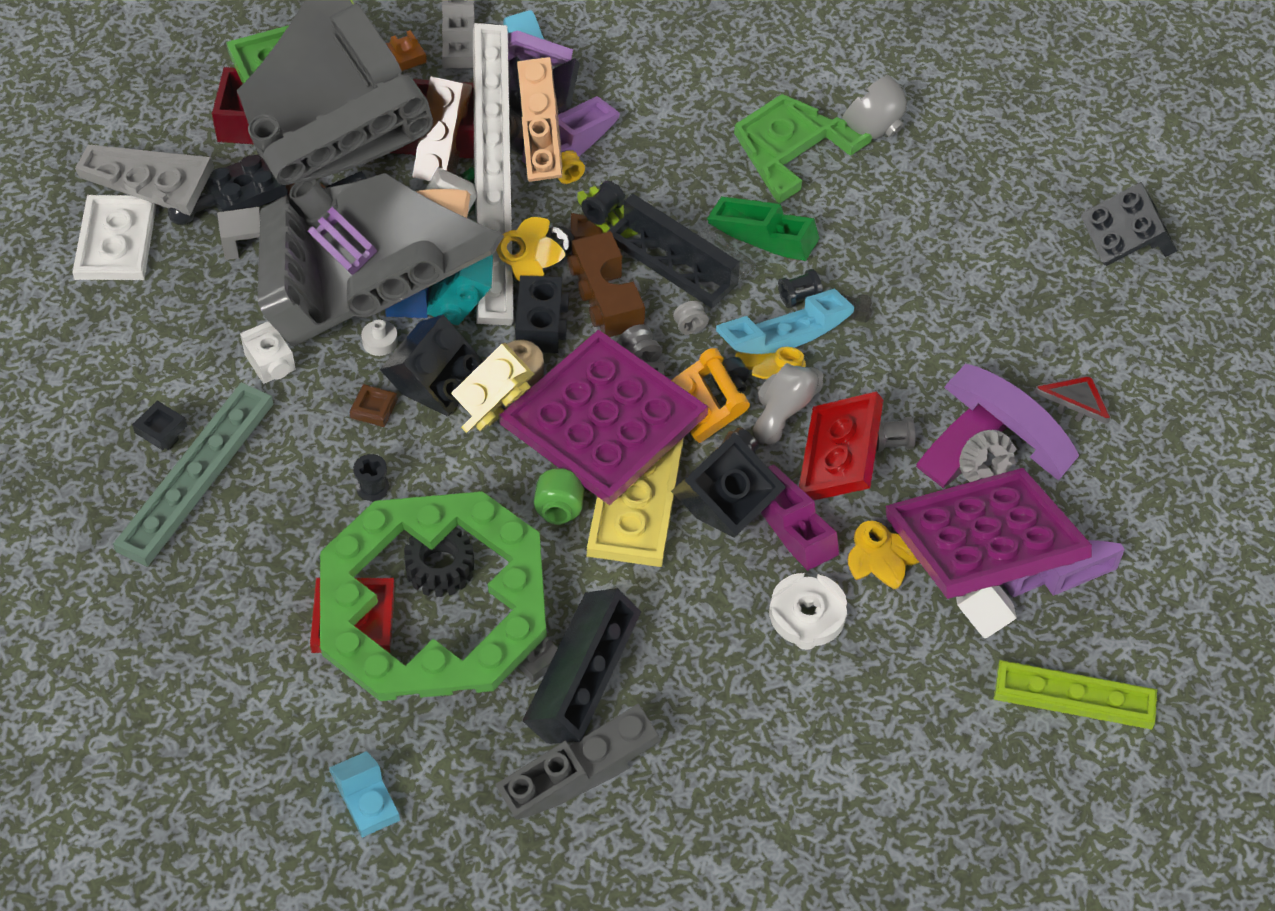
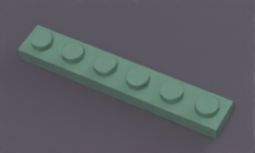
(193, 475)

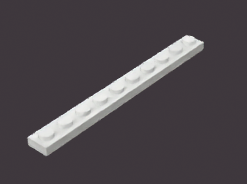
(493, 161)

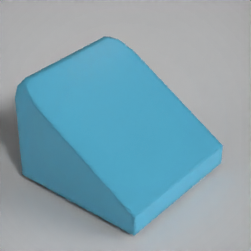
(523, 22)

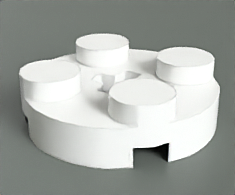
(805, 629)

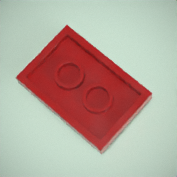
(841, 446)

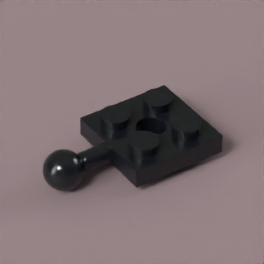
(235, 188)

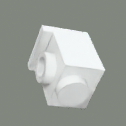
(267, 352)

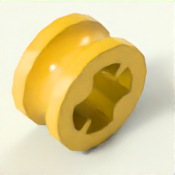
(572, 167)

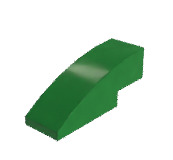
(765, 227)

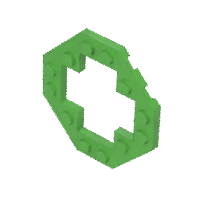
(435, 668)

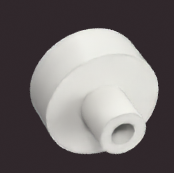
(379, 337)

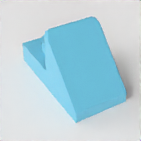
(365, 793)

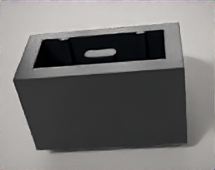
(432, 364)

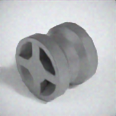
(640, 343)

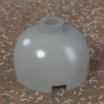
(878, 110)

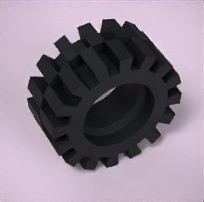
(440, 578)

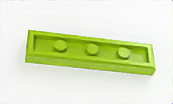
(1076, 694)

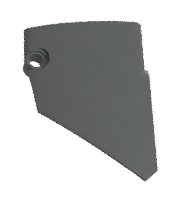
(330, 96)
(415, 242)

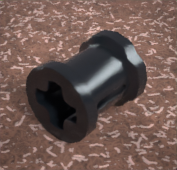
(603, 202)
(562, 233)
(788, 292)
(371, 473)

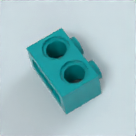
(461, 291)

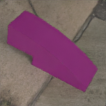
(798, 526)

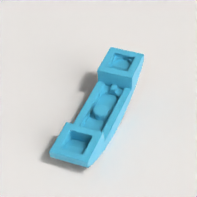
(794, 329)

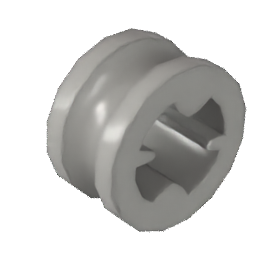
(690, 317)

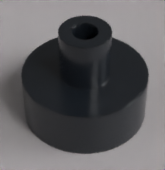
(737, 371)

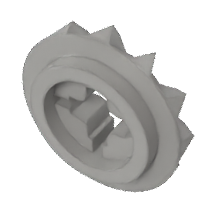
(976, 452)

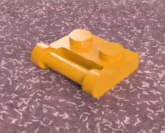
(693, 382)

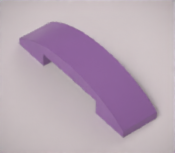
(1019, 413)

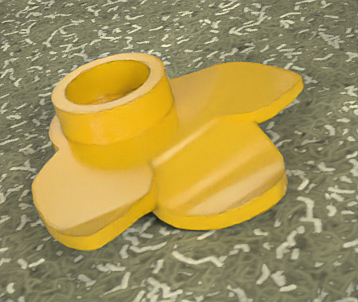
(534, 251)
(768, 364)
(883, 558)

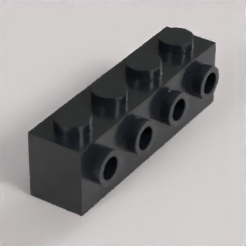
(582, 666)

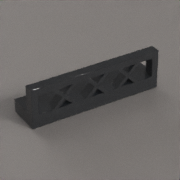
(681, 248)

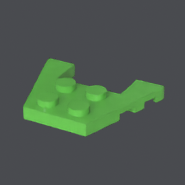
(785, 131)

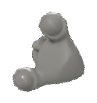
(783, 397)

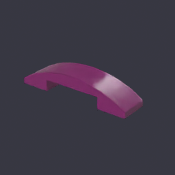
(942, 459)

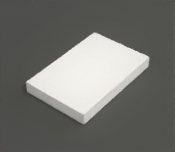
(114, 238)

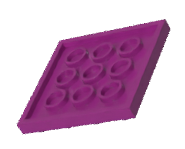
(603, 416)
(987, 532)

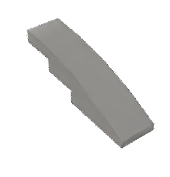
(458, 33)

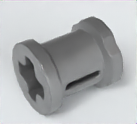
(896, 434)

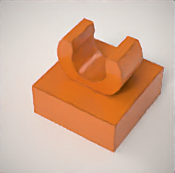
(407, 51)

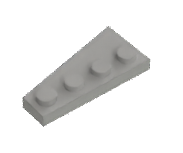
(149, 175)

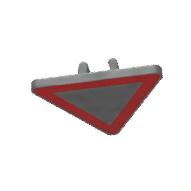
(1077, 394)

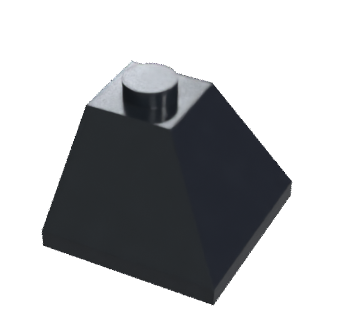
(729, 487)

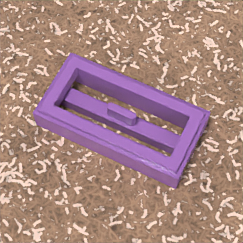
(326, 225)

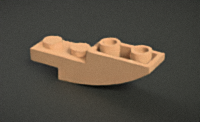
(540, 119)

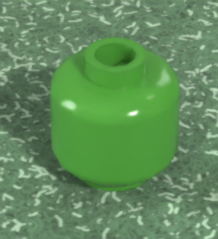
(559, 496)

